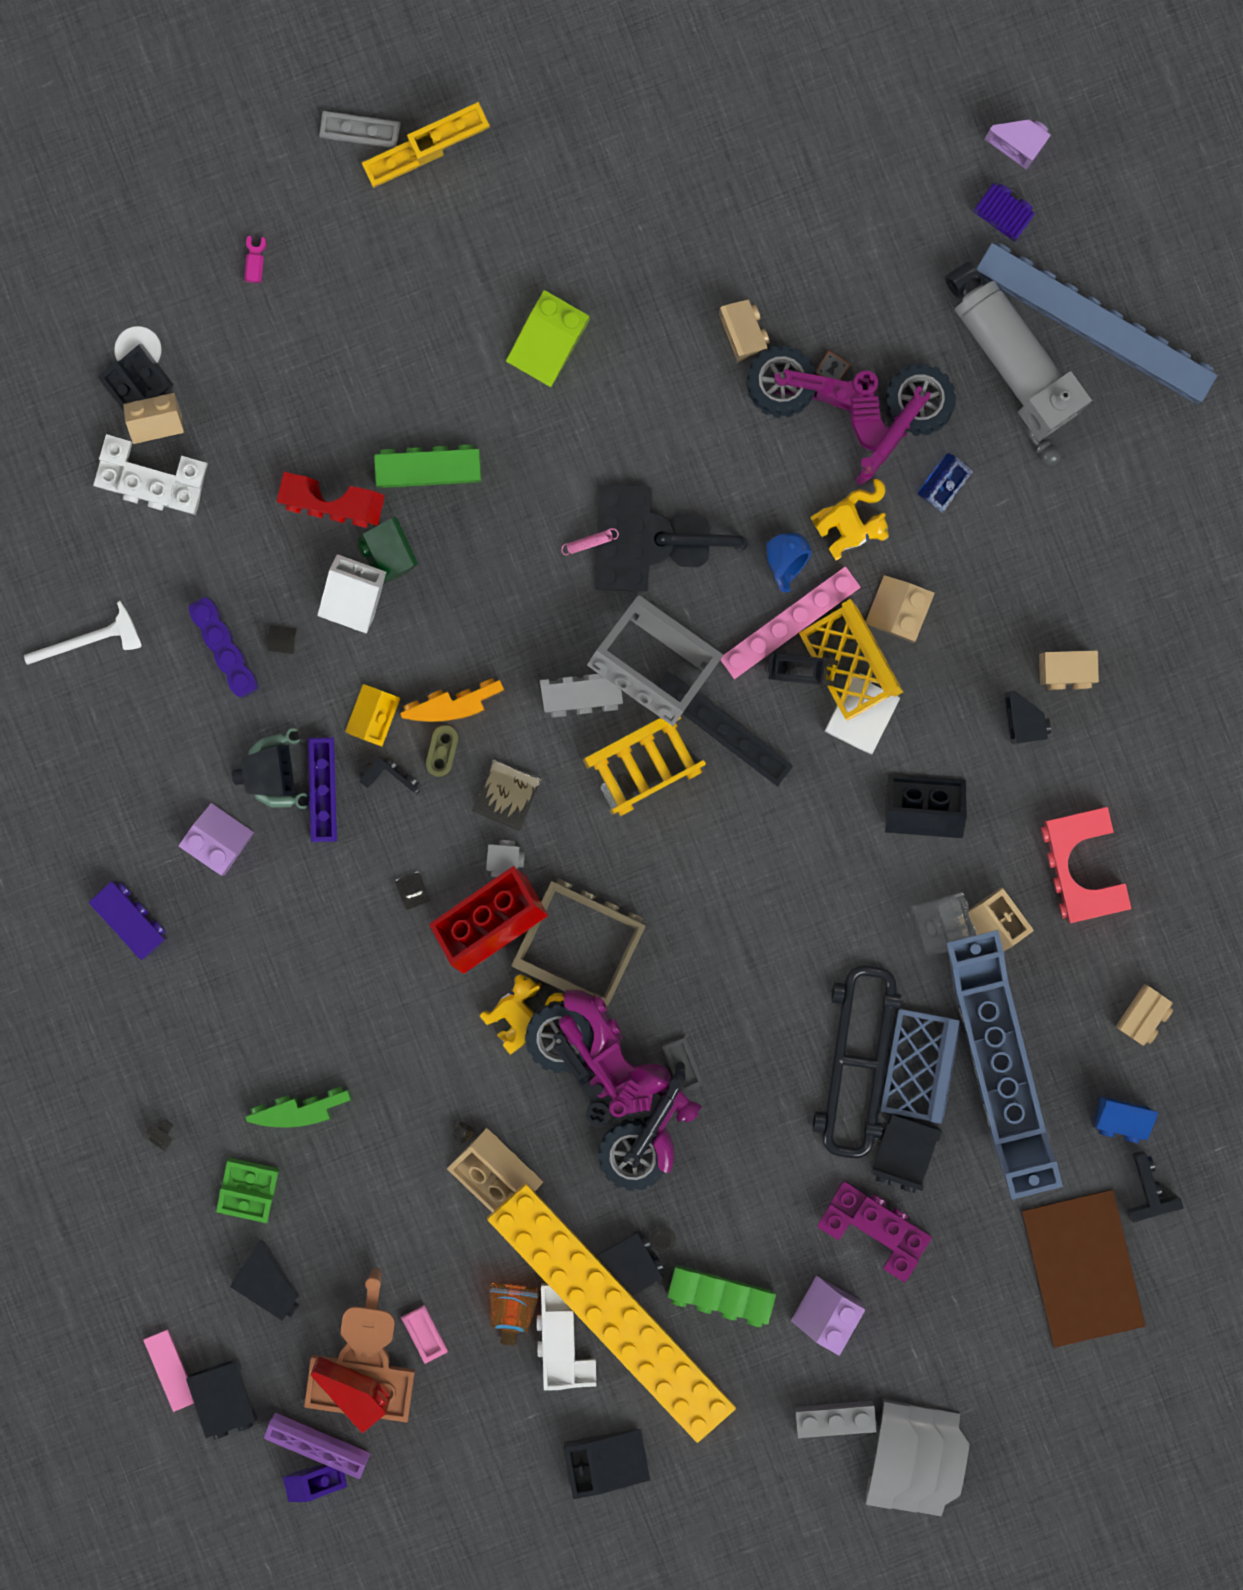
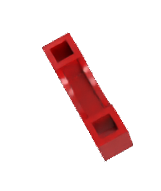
(356, 504)

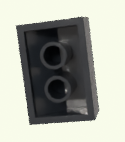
(925, 806)

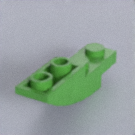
(289, 1113)

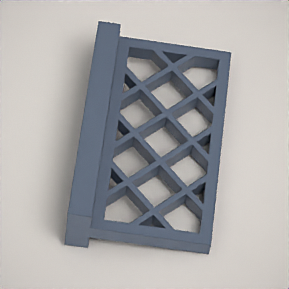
(943, 1070)

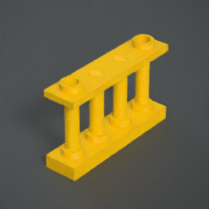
(622, 749)

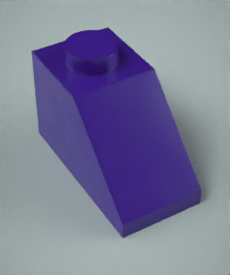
(313, 1483)

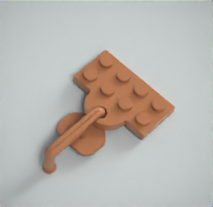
(366, 1336)

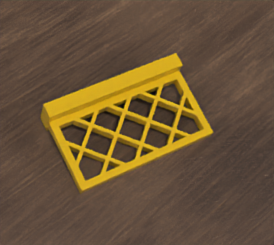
(871, 651)

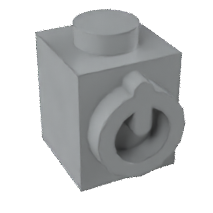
(503, 857)

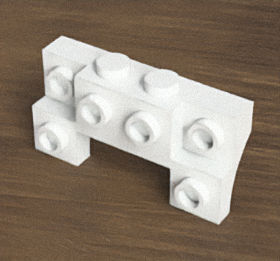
(142, 483)
(558, 1346)

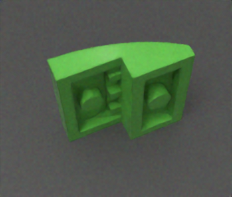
(247, 1190)

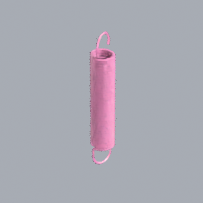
(590, 541)

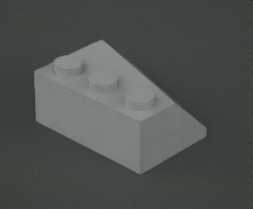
(579, 695)

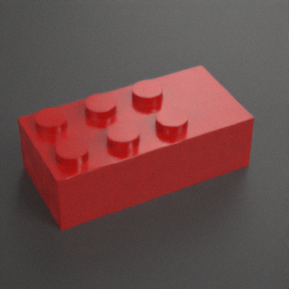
(488, 920)

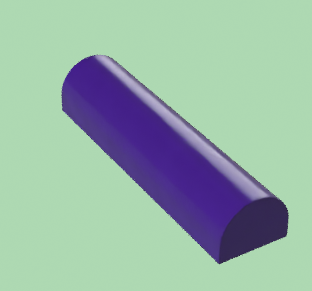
(322, 789)

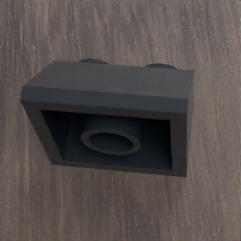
(1025, 720)

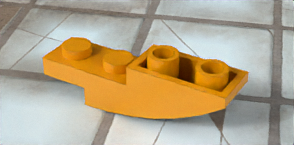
(442, 708)

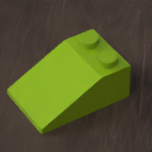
(548, 338)

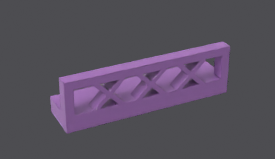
(317, 1445)

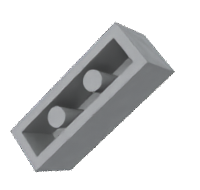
(835, 1419)

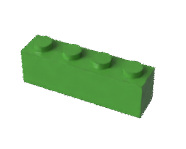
(427, 468)

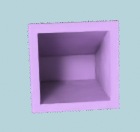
(828, 1315)

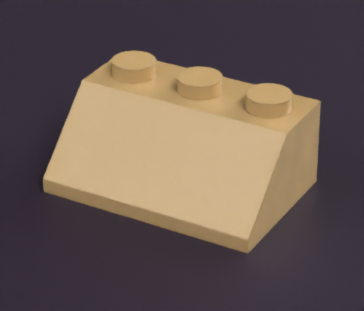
(492, 1170)

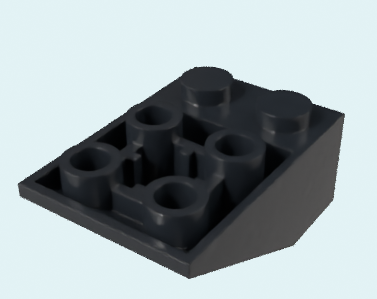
(606, 1463)

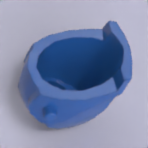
(787, 557)

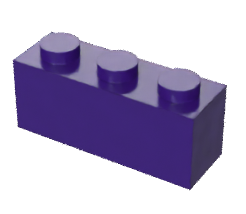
(128, 919)

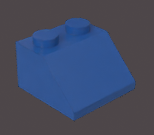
(1124, 1119)

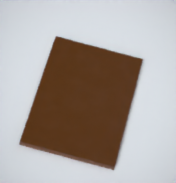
(1083, 1268)

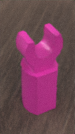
(254, 261)

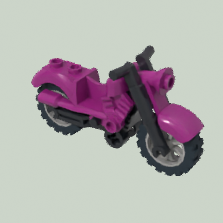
(592, 1052)

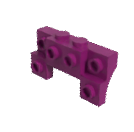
(879, 1222)

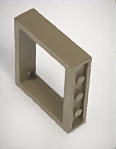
(589, 900)

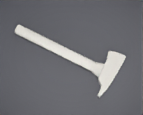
(121, 627)

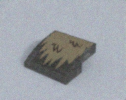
(506, 795)

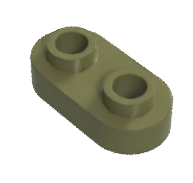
(442, 751)

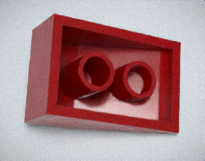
(353, 1392)

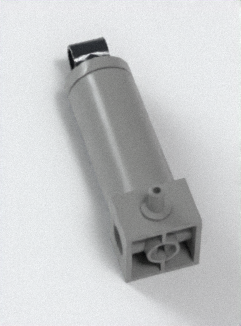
(1044, 392)

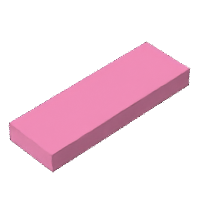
(169, 1369)

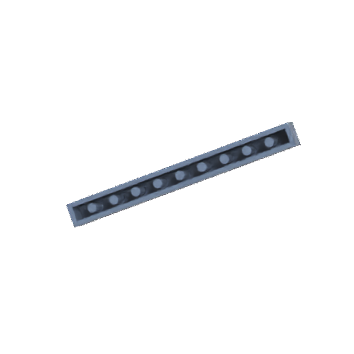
(1096, 324)

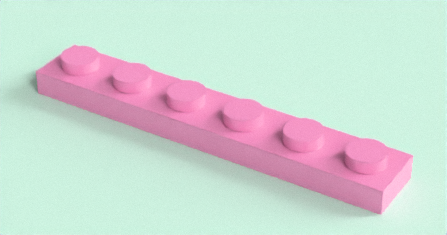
(789, 622)

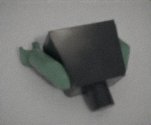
(269, 772)

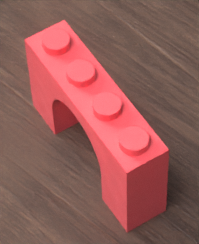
(1063, 836)

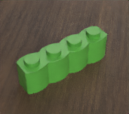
(722, 1295)

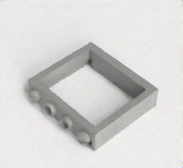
(673, 636)

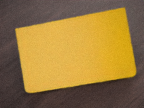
(372, 715)

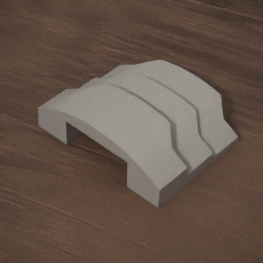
(917, 1459)

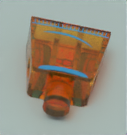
(512, 1309)

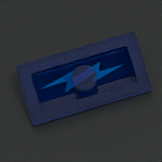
(945, 482)

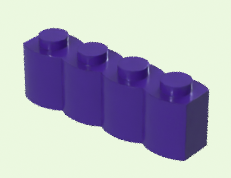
(221, 641)

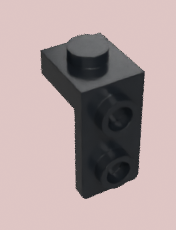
(372, 772)

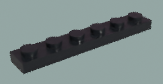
(728, 732)

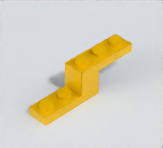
(426, 144)

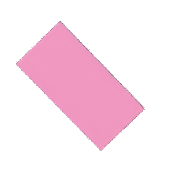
(424, 1334)

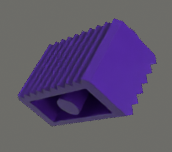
(1004, 211)

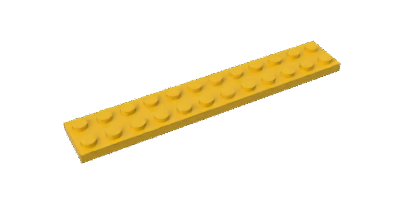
(611, 1312)

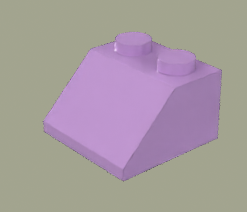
(1019, 140)
(216, 839)

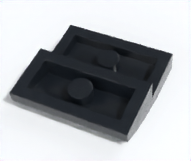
(135, 377)

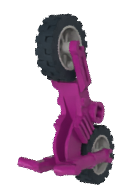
(849, 396)

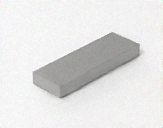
(359, 129)

